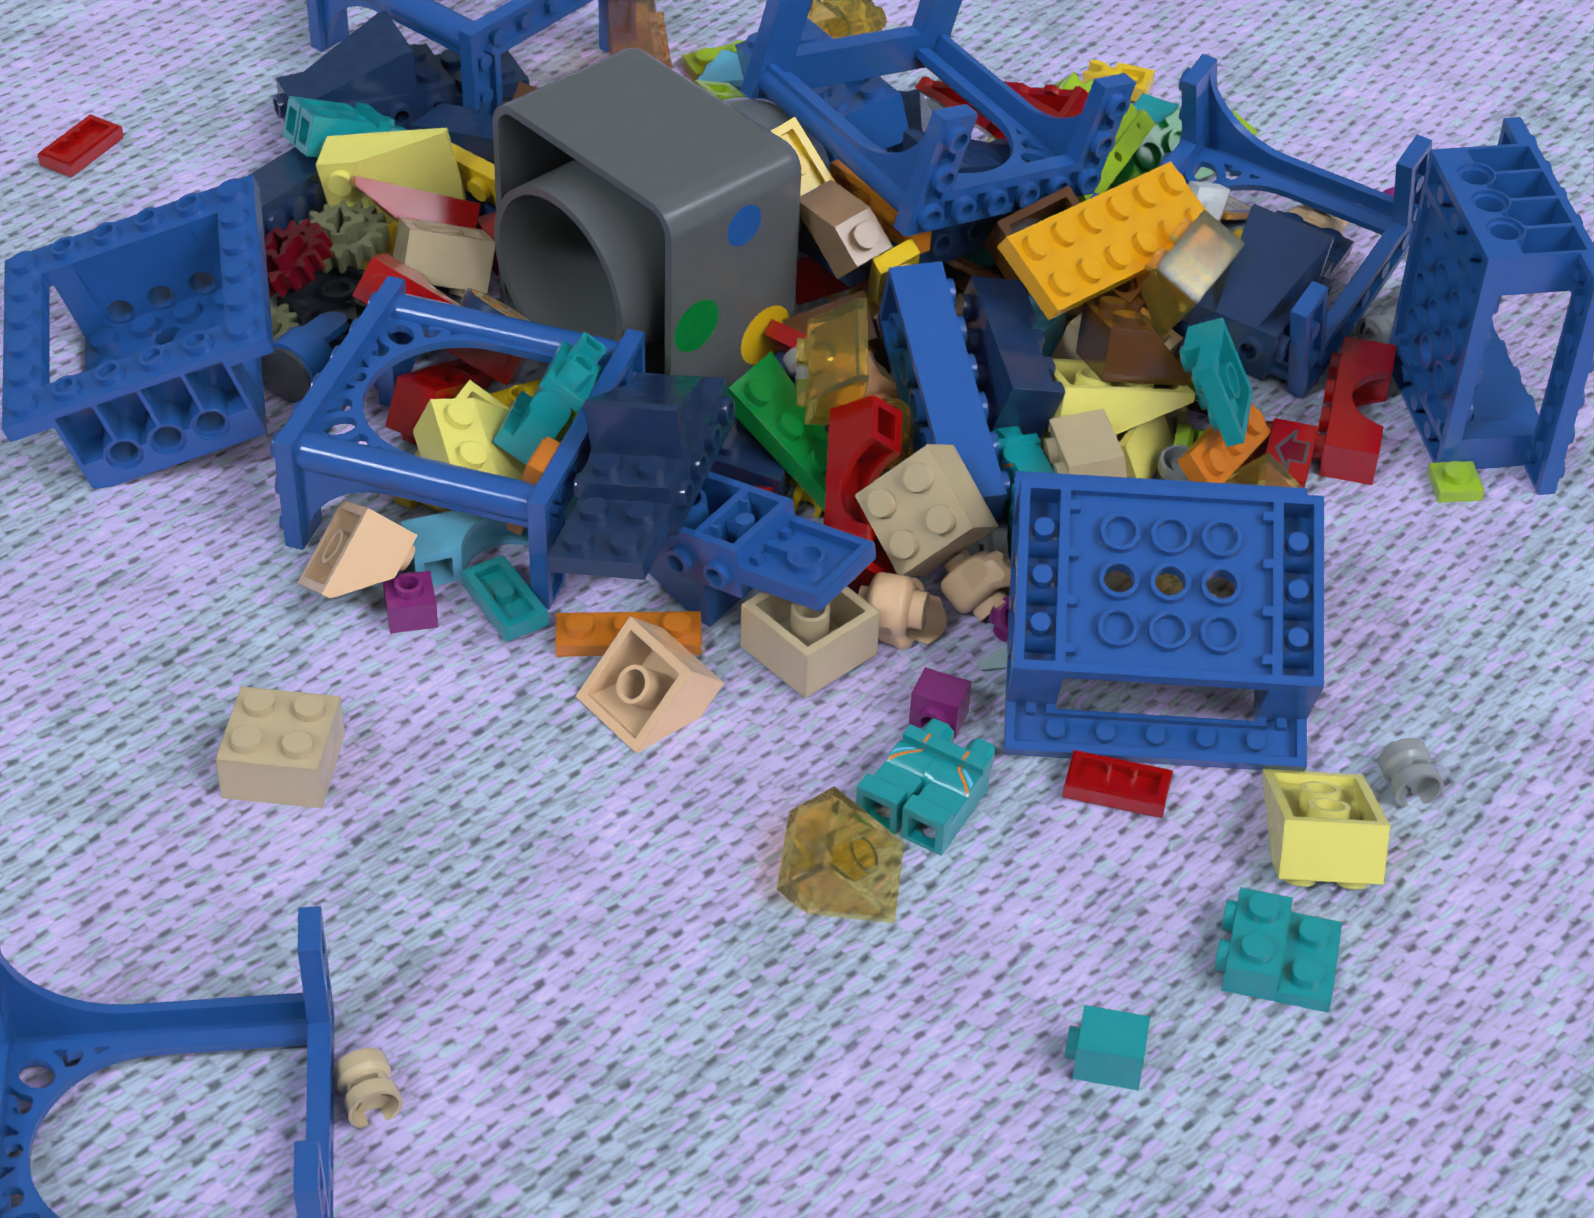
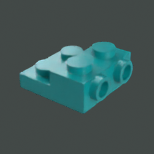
(1218, 378)
(1278, 951)

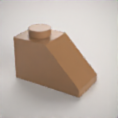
(842, 227)

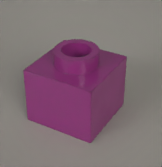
(410, 602)
(941, 698)

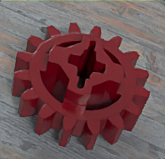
(295, 255)

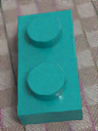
(505, 598)

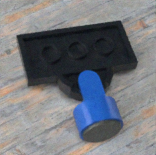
(326, 316)

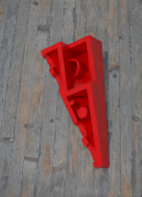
(1048, 100)

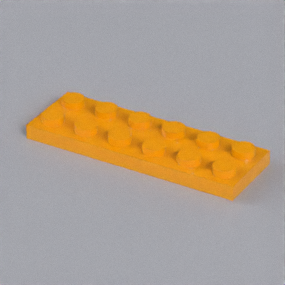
(1100, 240)

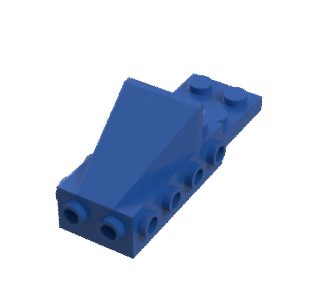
(751, 540)

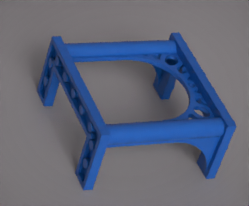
(476, 41)
(1221, 143)
(925, 179)
(386, 344)
(50, 1027)

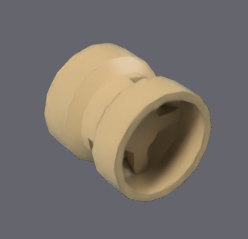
(366, 1084)

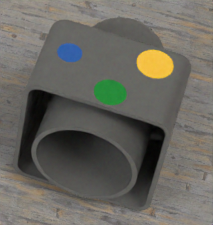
(649, 214)

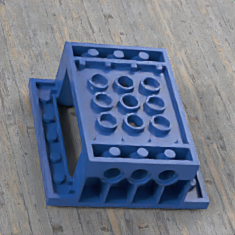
(1483, 231)
(169, 328)
(1075, 627)

